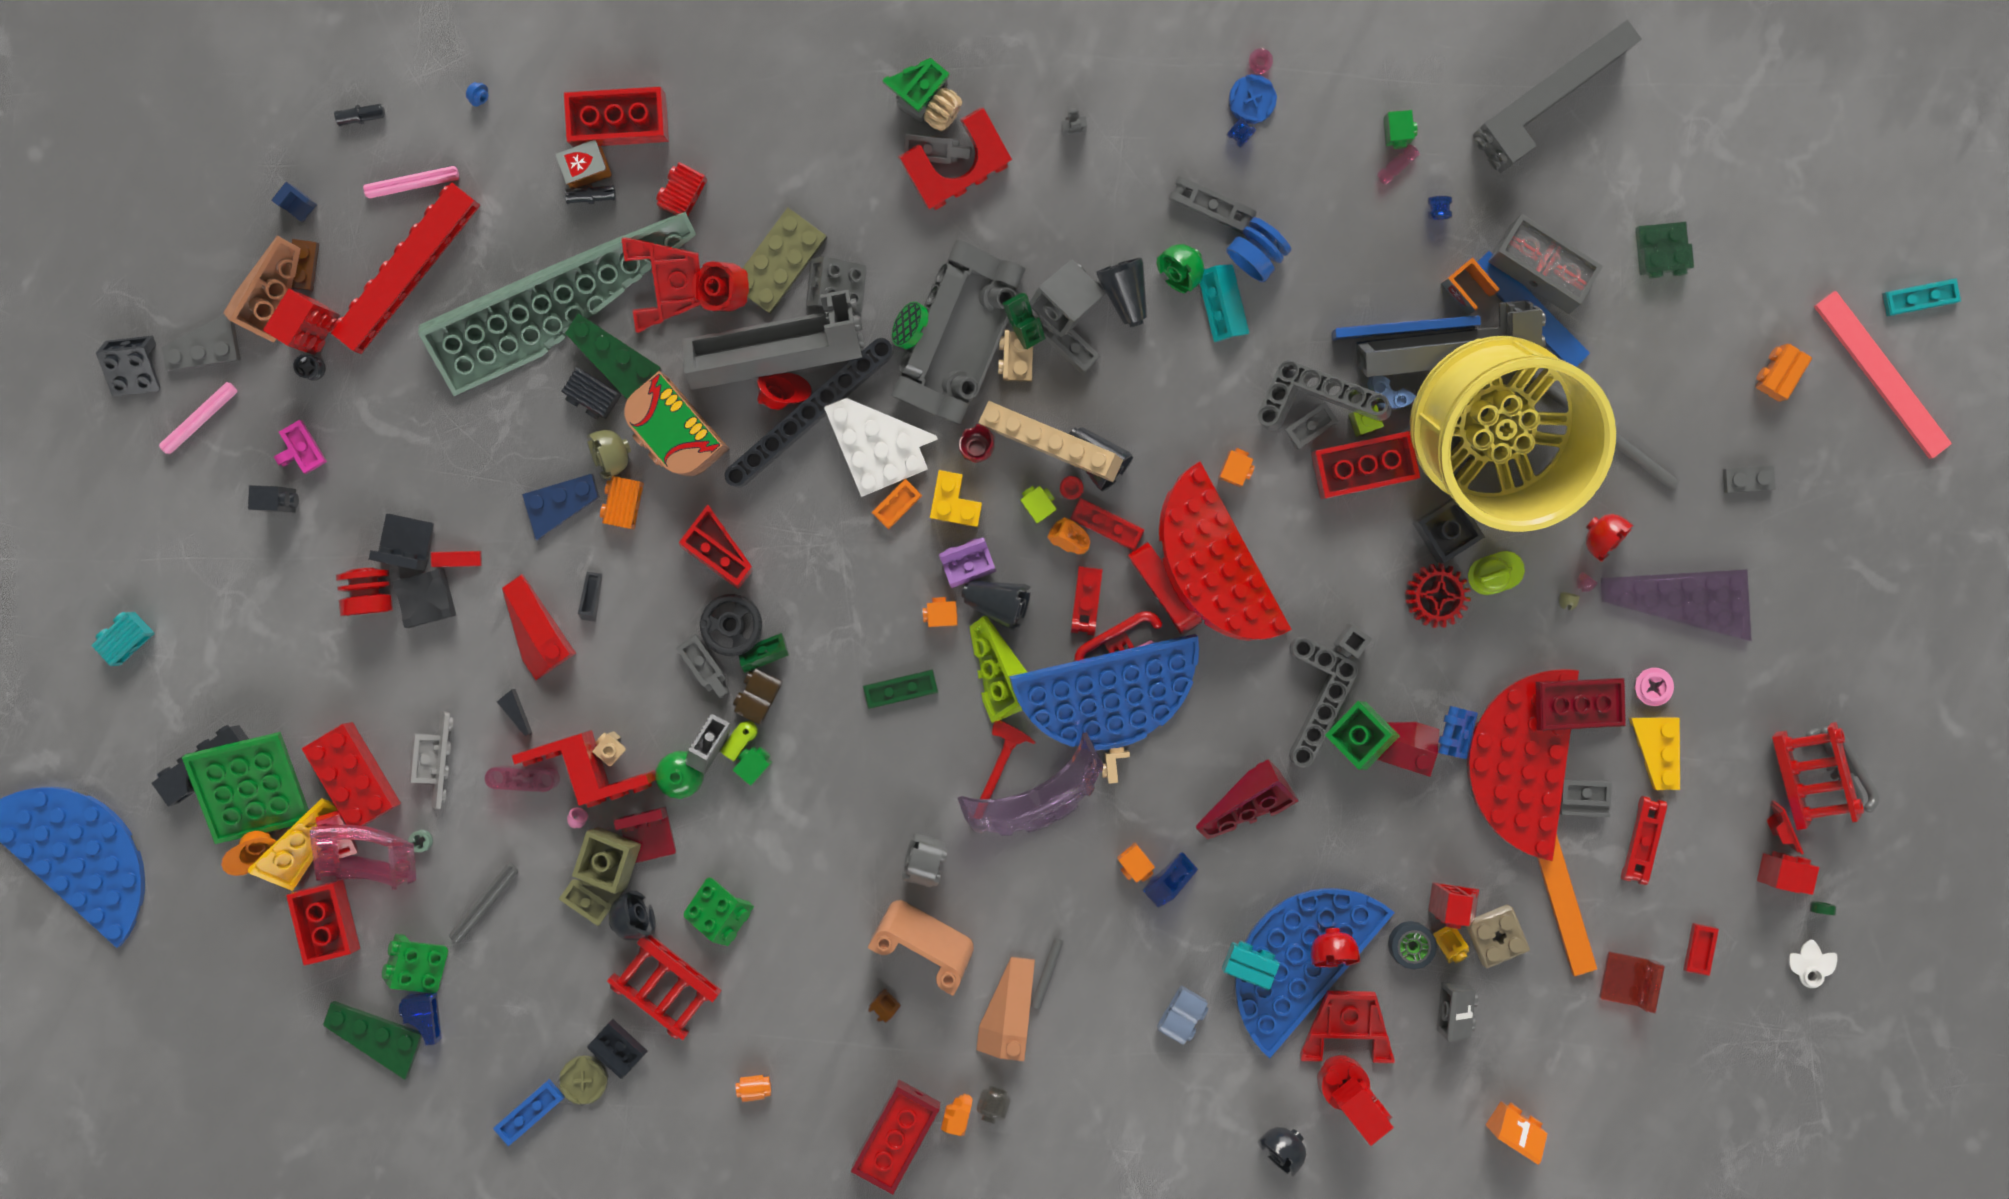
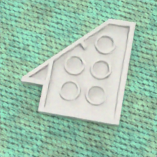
(877, 445)

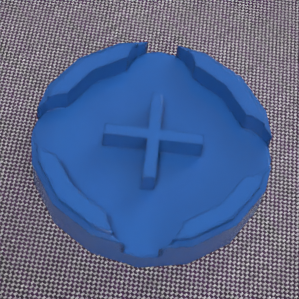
(1252, 98)

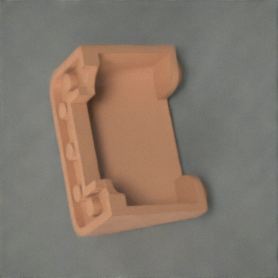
(928, 938)

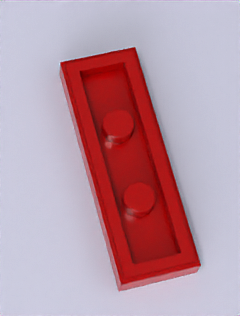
(1107, 524)

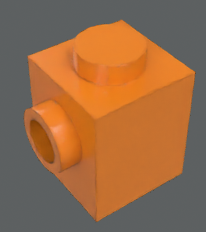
(1236, 467)
(940, 613)
(1136, 864)

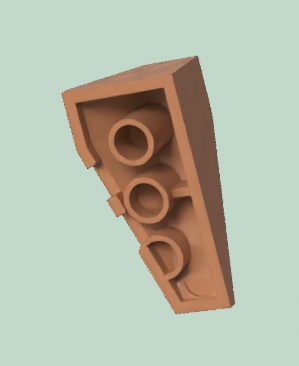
(264, 287)
(1006, 1020)

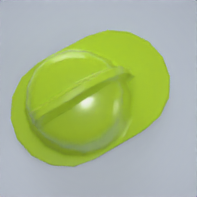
(1496, 573)

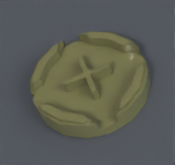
(583, 1080)

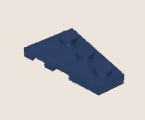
(558, 502)

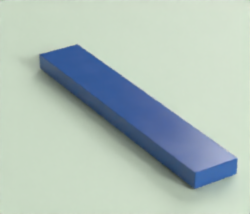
(1406, 327)
(1557, 337)

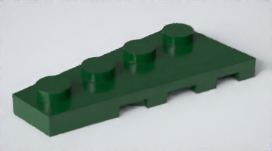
(615, 359)
(377, 1037)

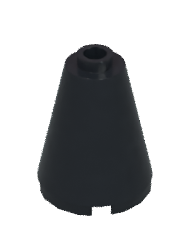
(1126, 289)
(1088, 436)
(998, 601)

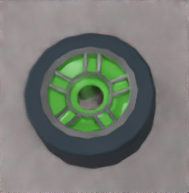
(1421, 954)

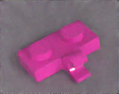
(300, 447)

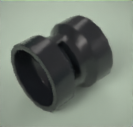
(304, 364)

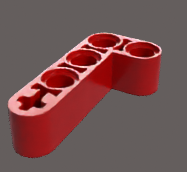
(1154, 574)

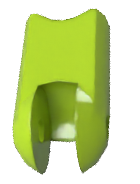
(739, 739)

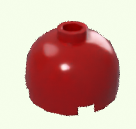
(1606, 534)
(1334, 949)

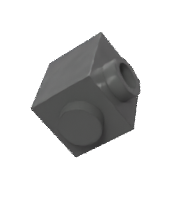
(1352, 642)

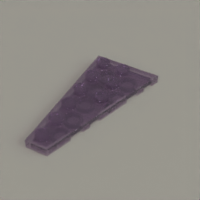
(1698, 599)

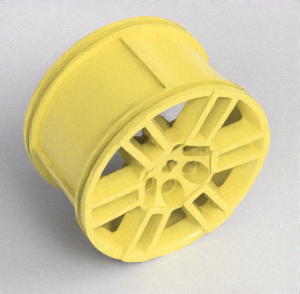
(1452, 406)

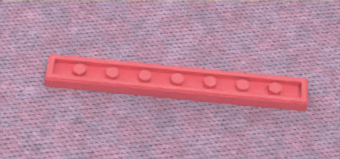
(1882, 374)

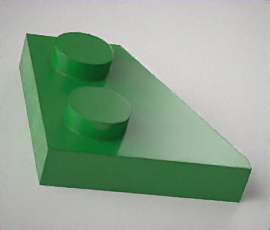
(918, 83)

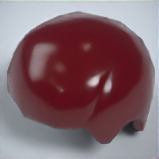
(977, 443)

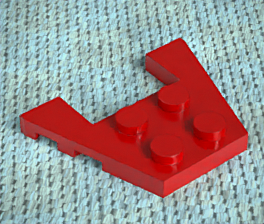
(672, 277)
(1348, 1017)

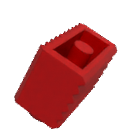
(681, 191)

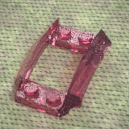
(328, 861)

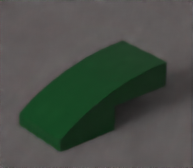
(1024, 323)

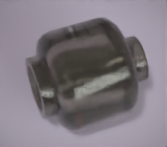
(993, 1104)

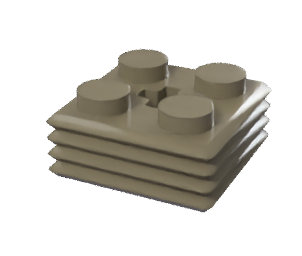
(1511, 943)

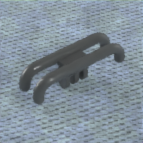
(1855, 767)

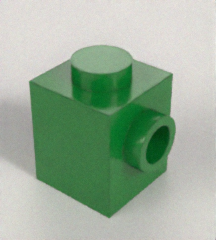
(1399, 128)
(752, 764)

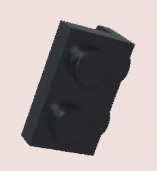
(617, 1049)

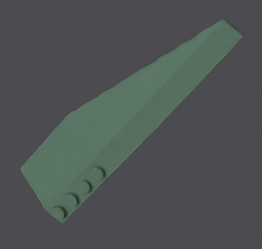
(536, 311)

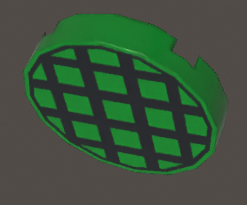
(908, 325)

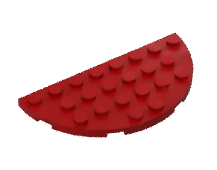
(1212, 563)
(1520, 769)

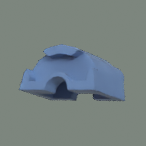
(1397, 399)

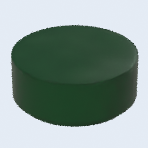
(1823, 908)

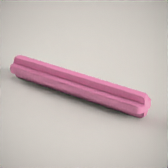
(411, 182)
(198, 418)

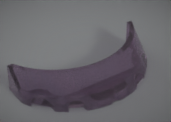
(1042, 804)

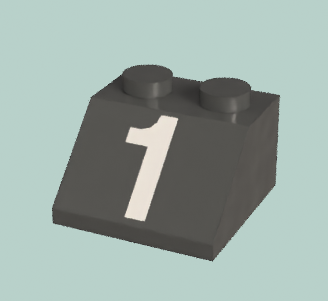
(1457, 1011)

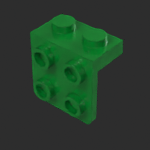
(717, 912)
(414, 965)

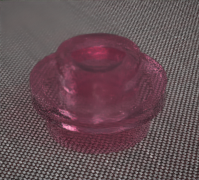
(1265, 55)

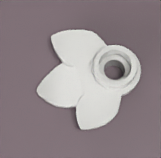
(1813, 961)

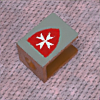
(583, 165)

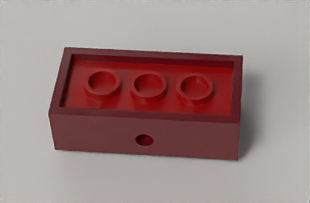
(895, 1137)

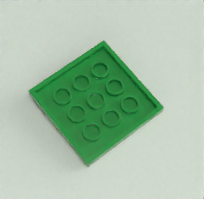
(246, 787)

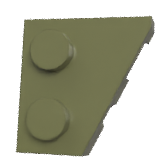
(589, 900)

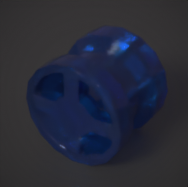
(1241, 132)
(1440, 207)

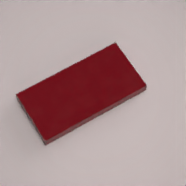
(1580, 704)

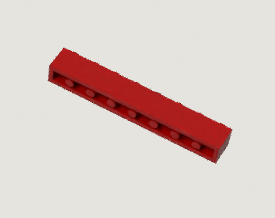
(405, 268)

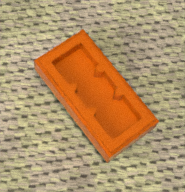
(896, 504)

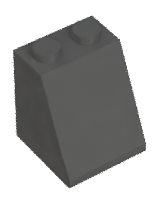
(1066, 297)

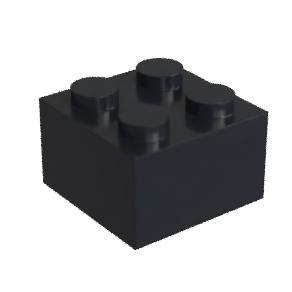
(1448, 531)

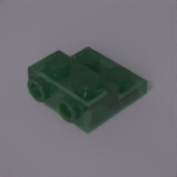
(1664, 249)

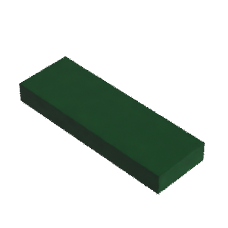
(900, 689)

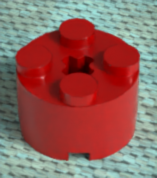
(721, 286)
(1334, 1071)

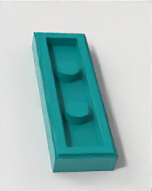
(1921, 297)

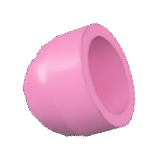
(580, 819)

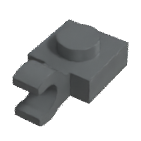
(1073, 123)

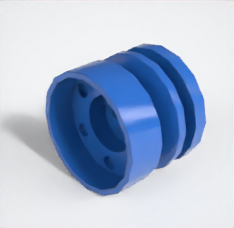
(1261, 246)

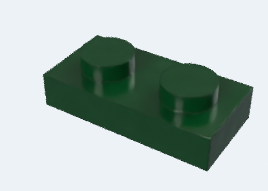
(764, 653)

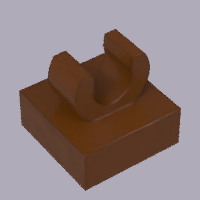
(884, 1006)

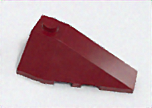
(1414, 749)
(1255, 794)

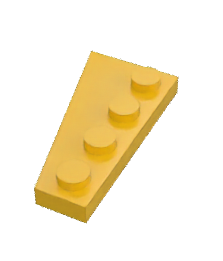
(292, 854)

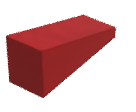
(456, 559)

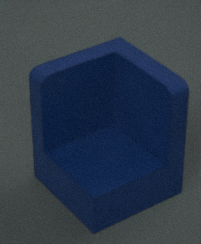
(294, 201)

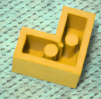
(948, 506)

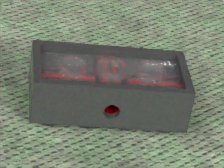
(1545, 264)

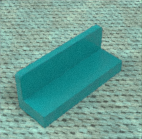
(1223, 303)

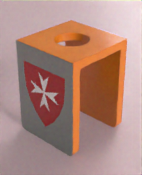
(1479, 276)

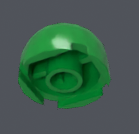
(1182, 266)
(677, 778)

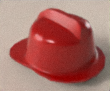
(781, 389)

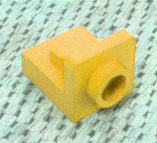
(1451, 944)

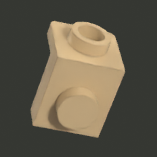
(609, 748)
(1110, 766)

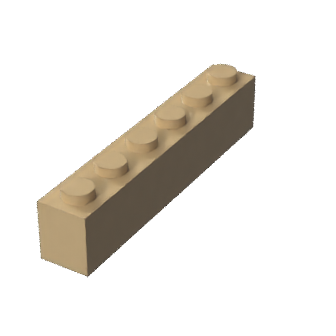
(1051, 441)

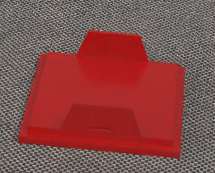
(1781, 825)

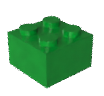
(1362, 735)

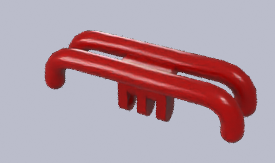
(1116, 636)

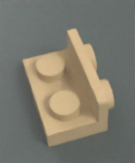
(1017, 360)

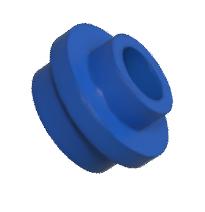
(477, 94)

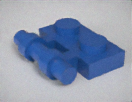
(1457, 732)

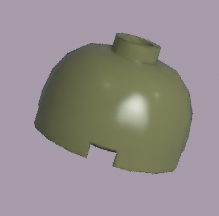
(608, 452)

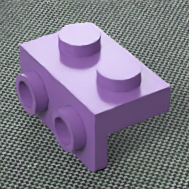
(967, 562)

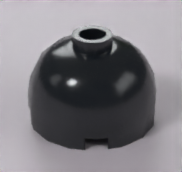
(631, 917)
(1284, 1148)

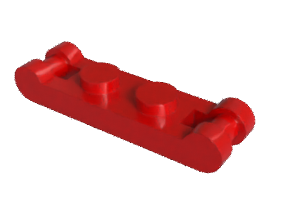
(1644, 840)

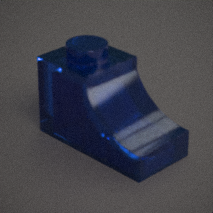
(1170, 880)
(423, 1013)

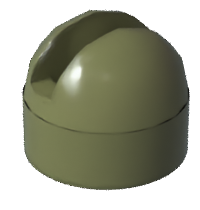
(1568, 599)

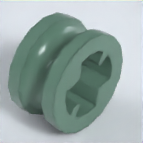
(427, 844)

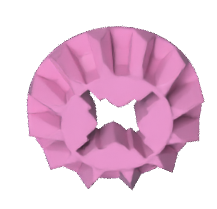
(1664, 689)

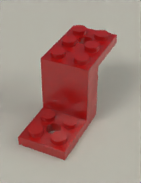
(585, 769)

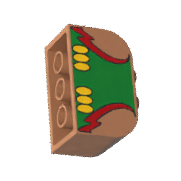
(672, 428)

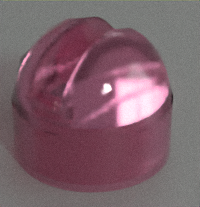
(1585, 582)

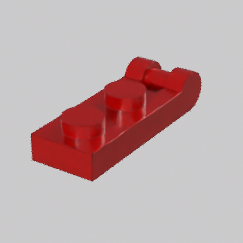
(1086, 599)

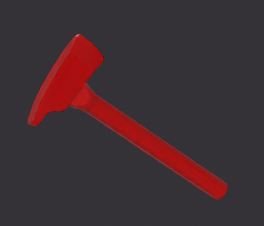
(1012, 737)

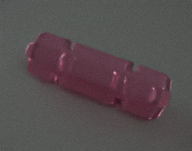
(1398, 164)

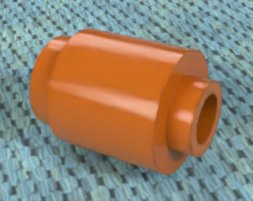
(753, 1088)

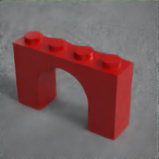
(989, 157)

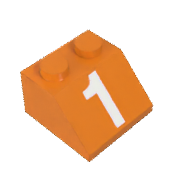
(1518, 1131)

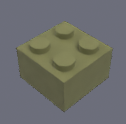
(606, 860)

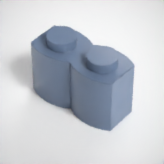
(1182, 1015)

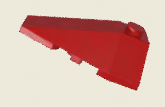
(537, 634)

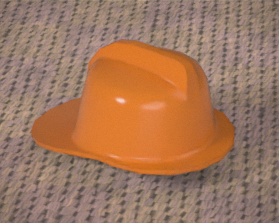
(245, 854)

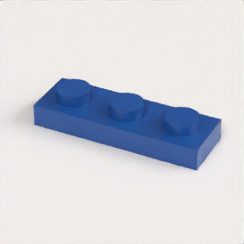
(528, 1112)

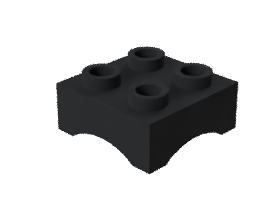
(424, 598)

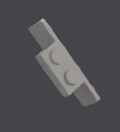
(429, 759)

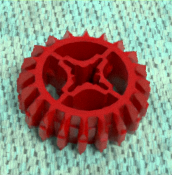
(1458, 597)

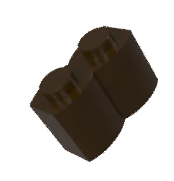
(757, 696)

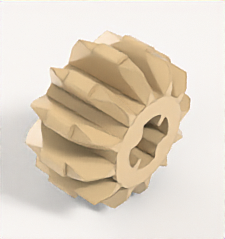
(943, 109)

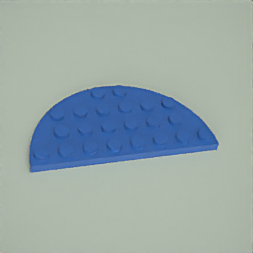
(1110, 695)
(78, 853)
(1289, 934)

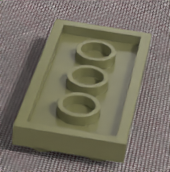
(781, 259)

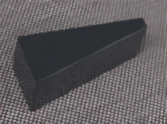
(590, 597)
(513, 708)

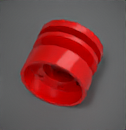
(364, 592)

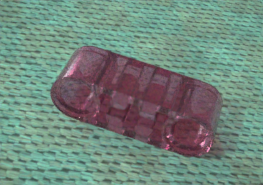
(518, 784)

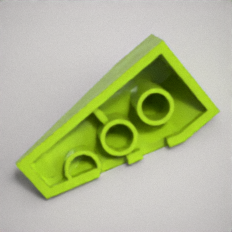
(996, 665)

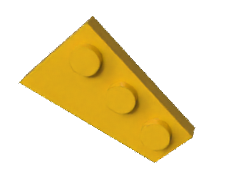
(1660, 748)

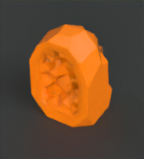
(1069, 536)
(957, 1115)

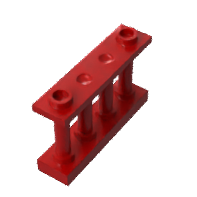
(1798, 791)
(686, 976)

